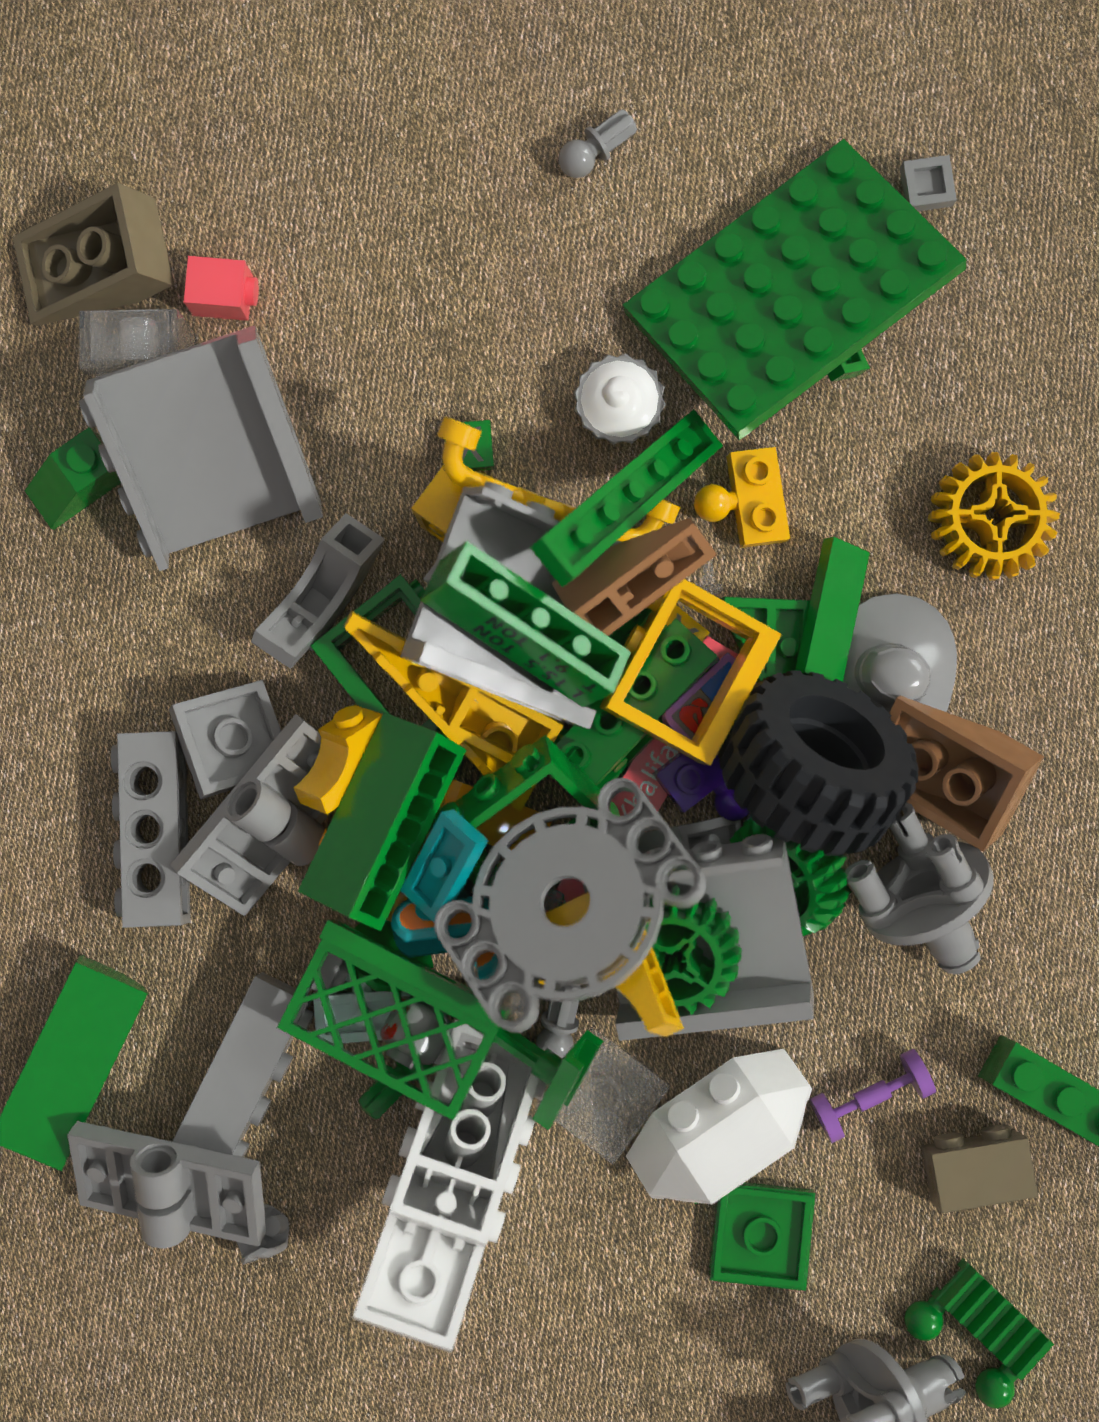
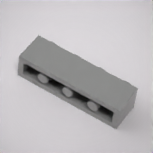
(243, 1070)

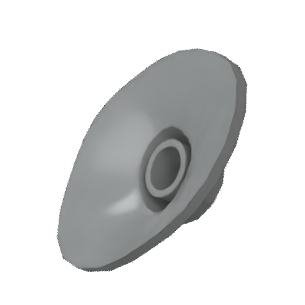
(902, 651)

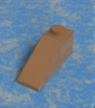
(635, 574)

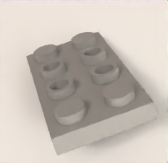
(258, 825)
(168, 1186)

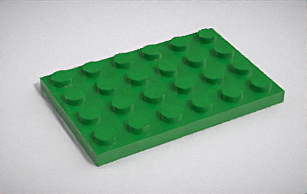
(793, 288)

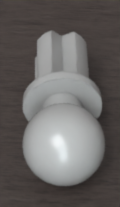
(579, 156)
(559, 1024)

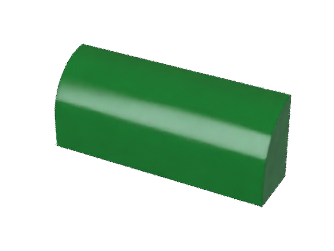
(382, 820)
(70, 1061)

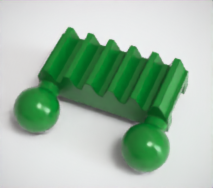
(991, 1321)

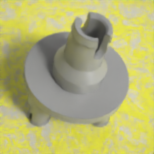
(925, 893)
(874, 1387)

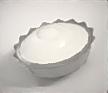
(619, 399)

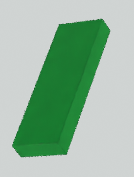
(833, 609)

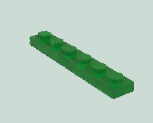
(625, 499)

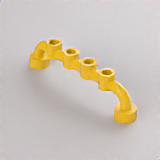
(462, 436)

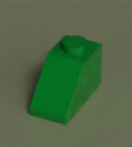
(71, 479)

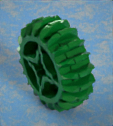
(816, 877)
(686, 971)

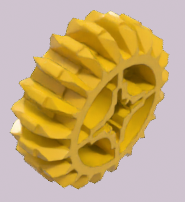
(997, 479)

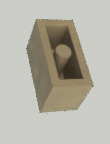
(979, 1169)

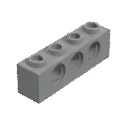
(168, 805)

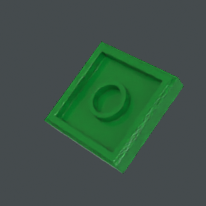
(763, 1236)

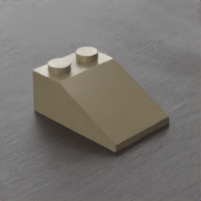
(93, 256)

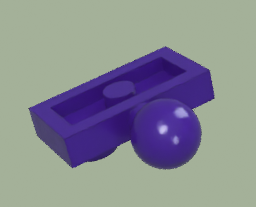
(690, 781)

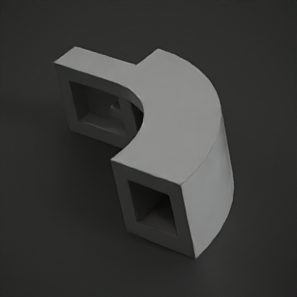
(321, 592)

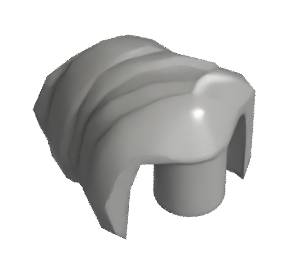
(274, 1241)

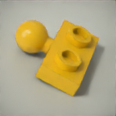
(754, 497)

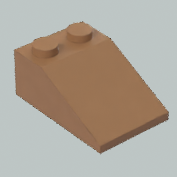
(965, 772)

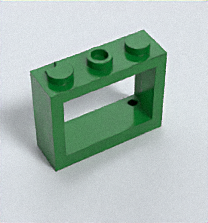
(330, 643)
(522, 772)

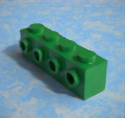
(666, 675)

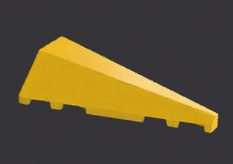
(471, 717)

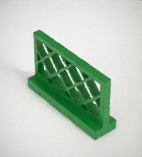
(403, 974)

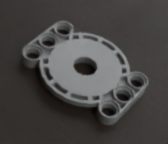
(585, 952)

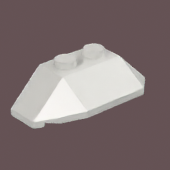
(722, 1129)

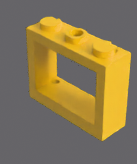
(734, 689)

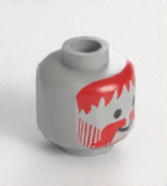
(421, 1019)

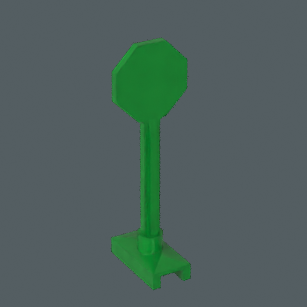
(560, 1074)

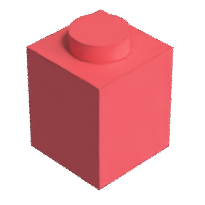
(220, 288)

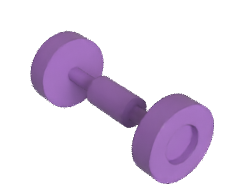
(877, 1093)

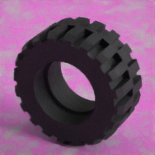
(818, 763)

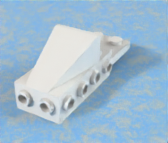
(449, 1197)

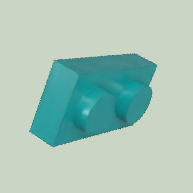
(443, 863)

